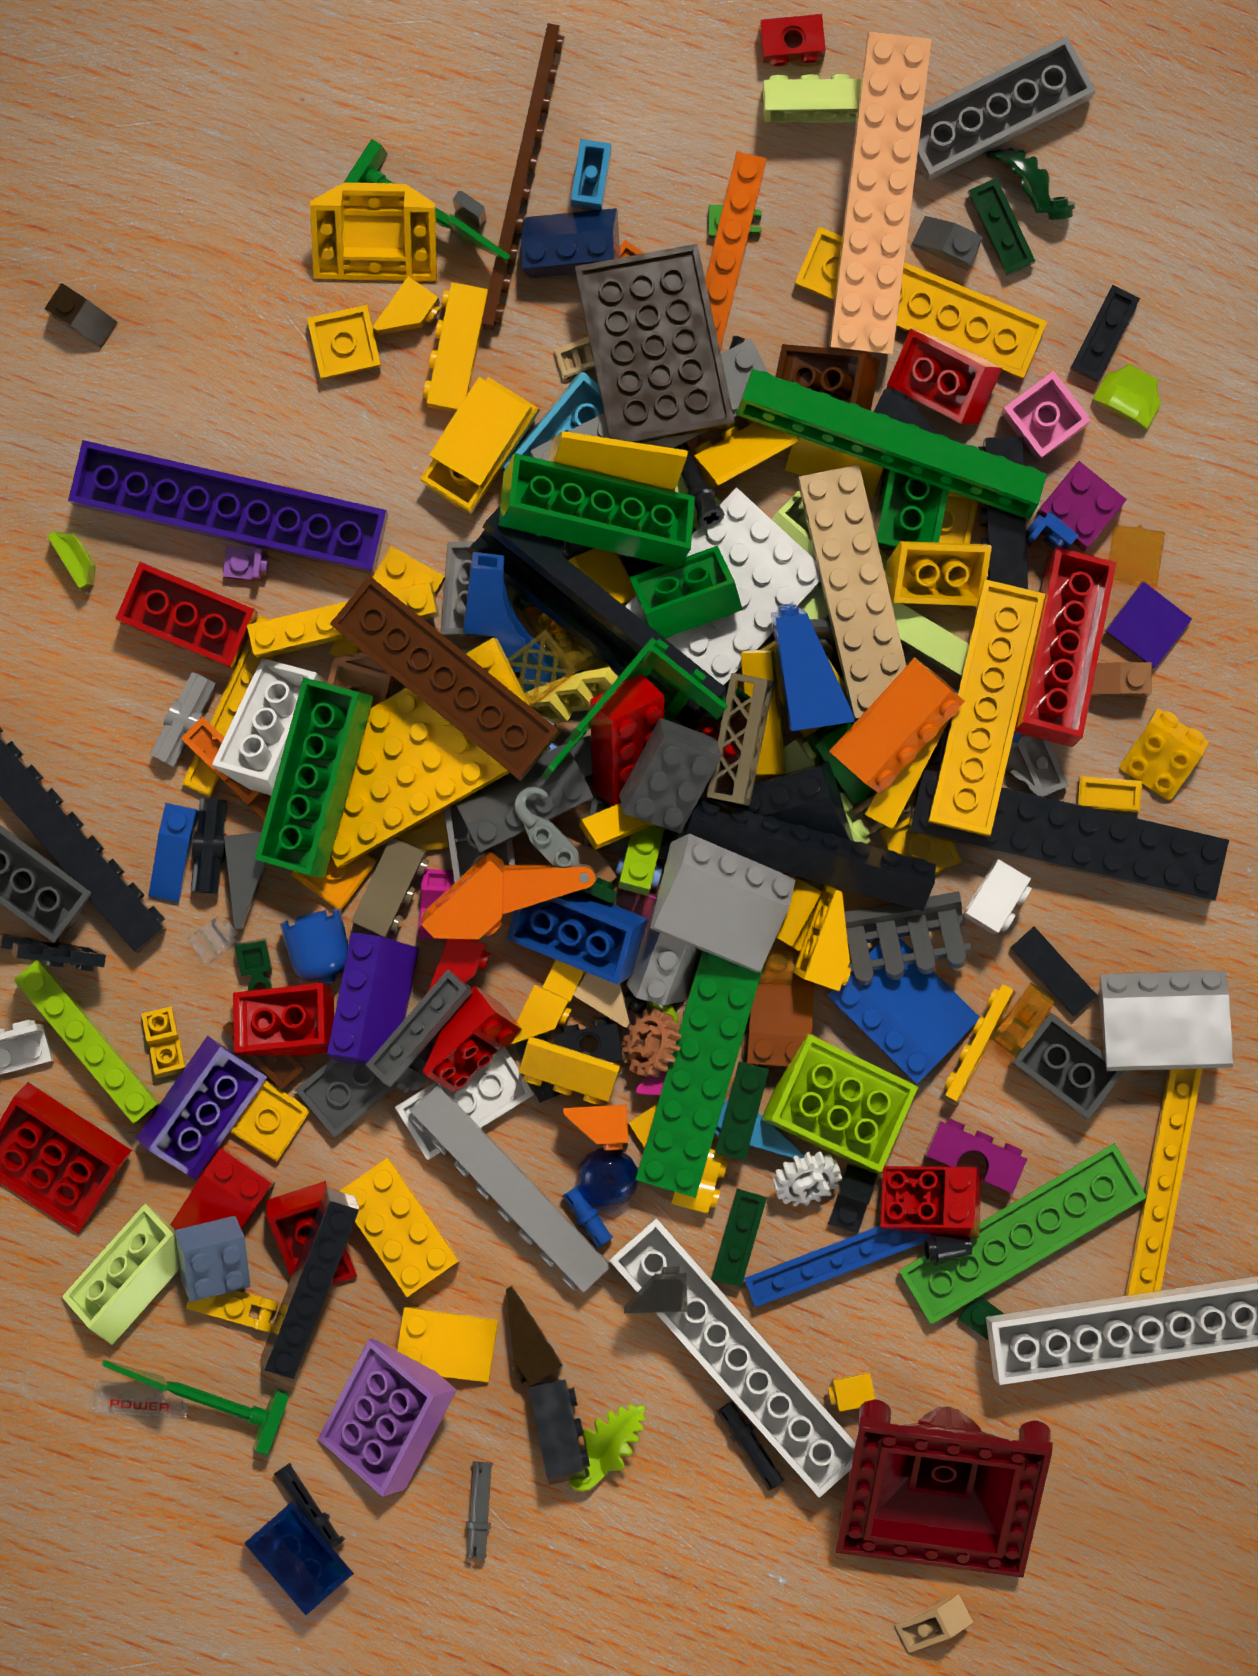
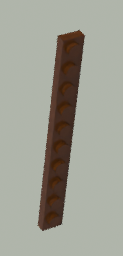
(526, 164)

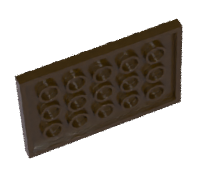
(654, 345)

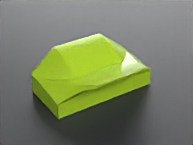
(1130, 395)
(75, 558)

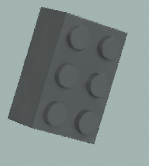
(670, 775)
(1067, 1066)

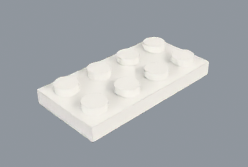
(484, 1098)

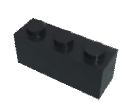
(559, 1431)

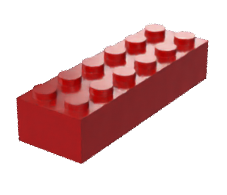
(1066, 647)

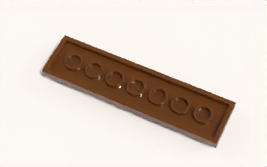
(445, 678)

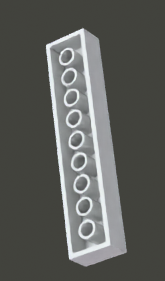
(1124, 1331)
(743, 1362)

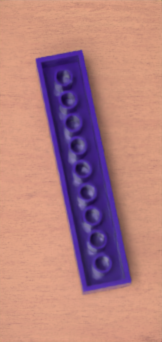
(228, 507)

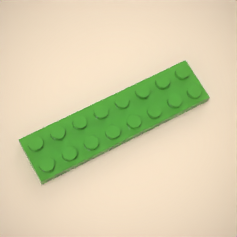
(1027, 1232)

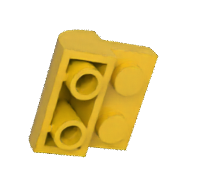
(799, 914)

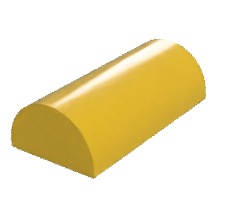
(458, 489)

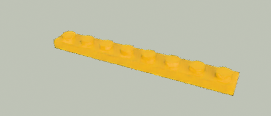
(1164, 1181)

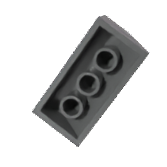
(491, 810)
(38, 889)

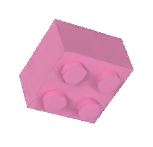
(1045, 416)

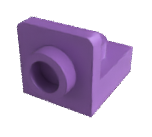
(245, 563)

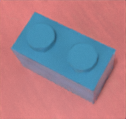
(591, 175)

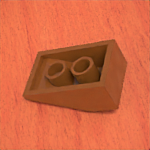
(779, 1021)

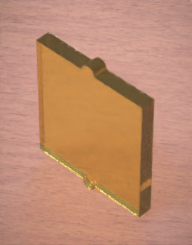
(1137, 554)

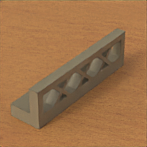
(752, 740)

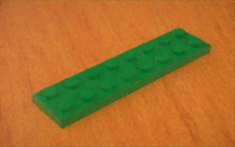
(699, 1076)

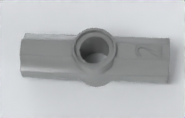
(182, 717)

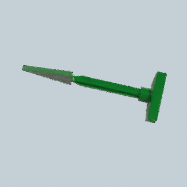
(367, 172)
(265, 1419)

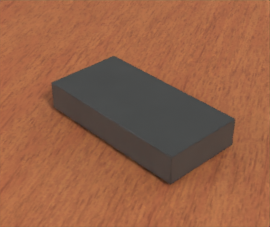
(469, 209)

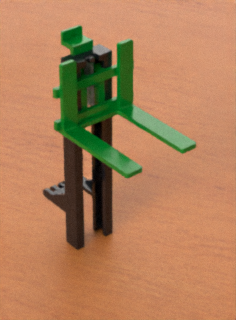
(604, 626)

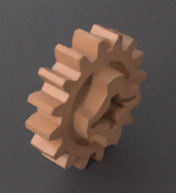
(651, 1043)

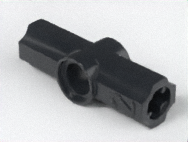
(209, 846)

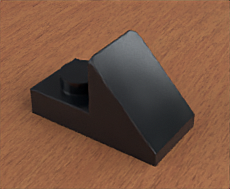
(852, 1198)

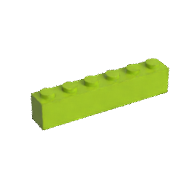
(87, 1041)

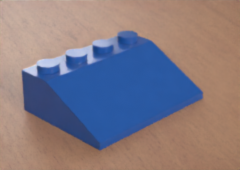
(908, 1017)

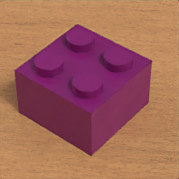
(1083, 504)

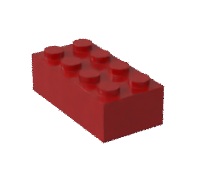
(186, 615)
(621, 734)

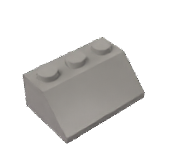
(456, 589)
(663, 968)

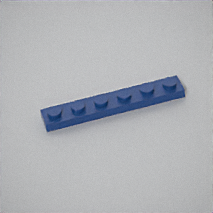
(828, 1262)

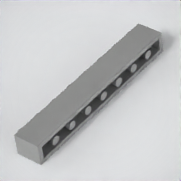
(509, 1187)

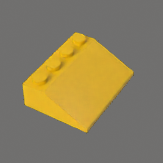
(620, 458)

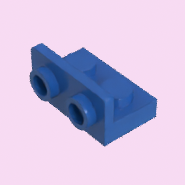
(1055, 532)

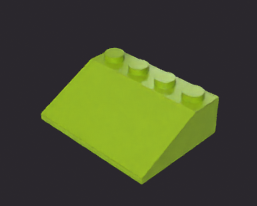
(840, 1104)

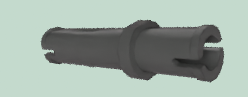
(479, 1509)

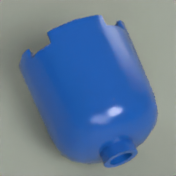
(317, 945)

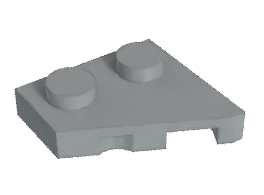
(1036, 766)

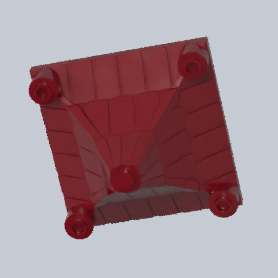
(943, 1491)

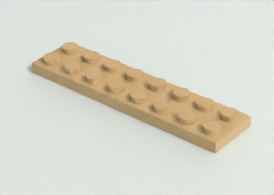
(853, 583)

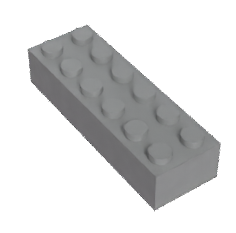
(1001, 107)

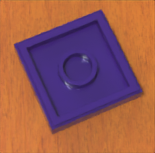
(1148, 624)

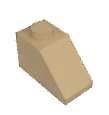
(603, 997)
(934, 1623)

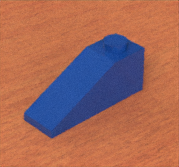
(173, 851)

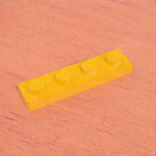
(972, 1055)

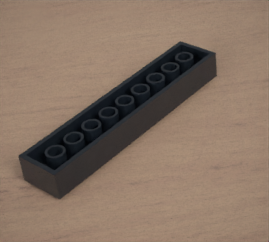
(1087, 841)

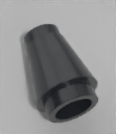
(946, 1248)

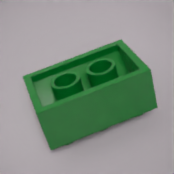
(908, 511)
(687, 595)

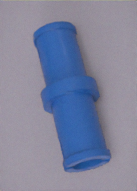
(587, 1216)

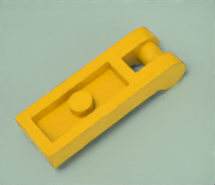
(236, 1308)

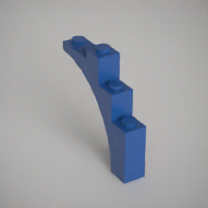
(491, 614)

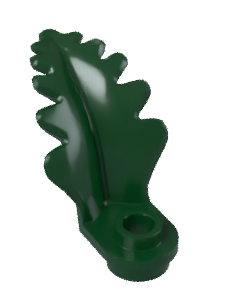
(1035, 183)

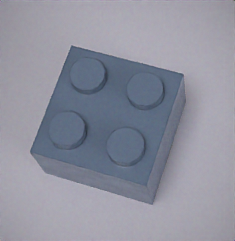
(212, 1258)

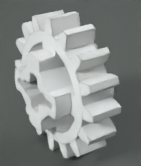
(807, 1179)

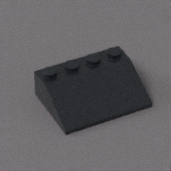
(800, 798)

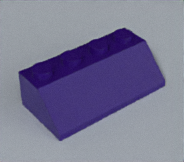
(371, 996)
(201, 1107)

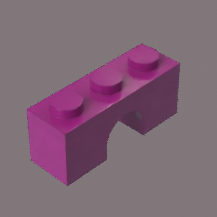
(1002, 1164)

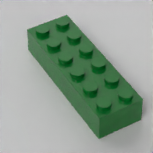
(596, 510)
(313, 777)

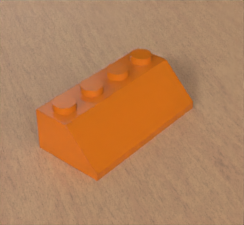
(897, 726)

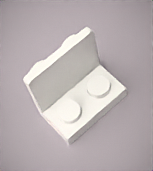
(23, 1046)

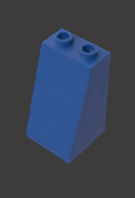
(807, 679)

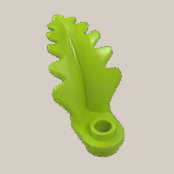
(609, 1444)

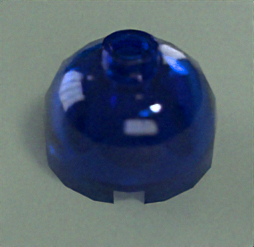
(604, 1161)

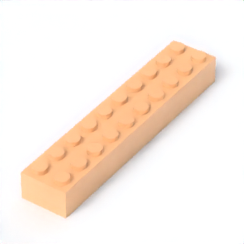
(880, 192)

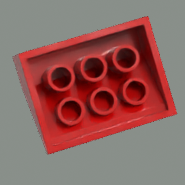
(56, 1157)

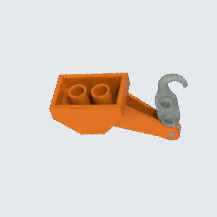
(492, 889)

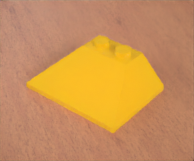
(373, 233)

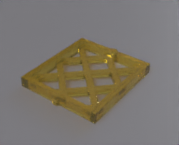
(559, 652)

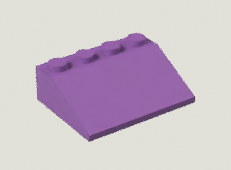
(386, 1417)

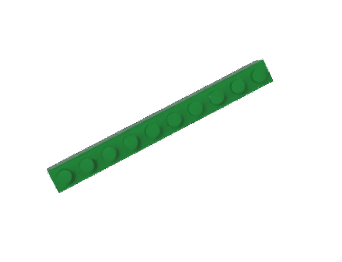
(891, 444)

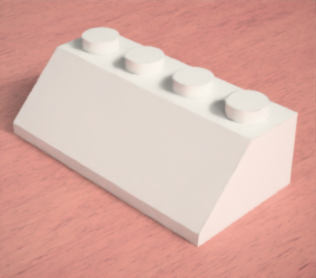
(261, 726)

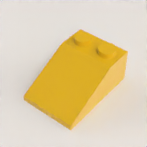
(825, 947)
(449, 1342)

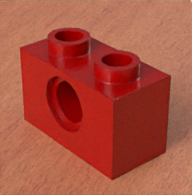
(807, 28)

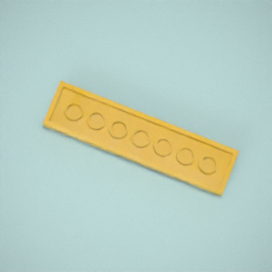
(939, 309)
(986, 721)

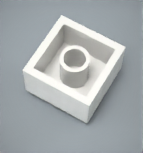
(996, 898)

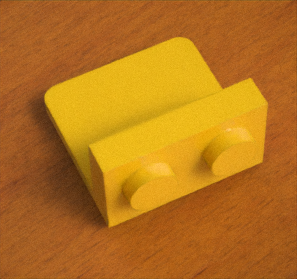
(1164, 754)

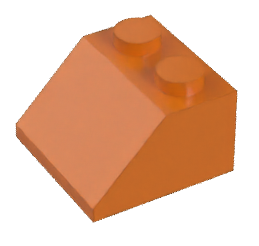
(602, 1124)

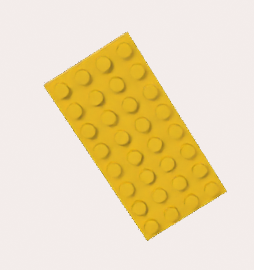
(414, 766)

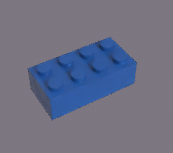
(582, 934)

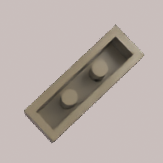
(390, 887)

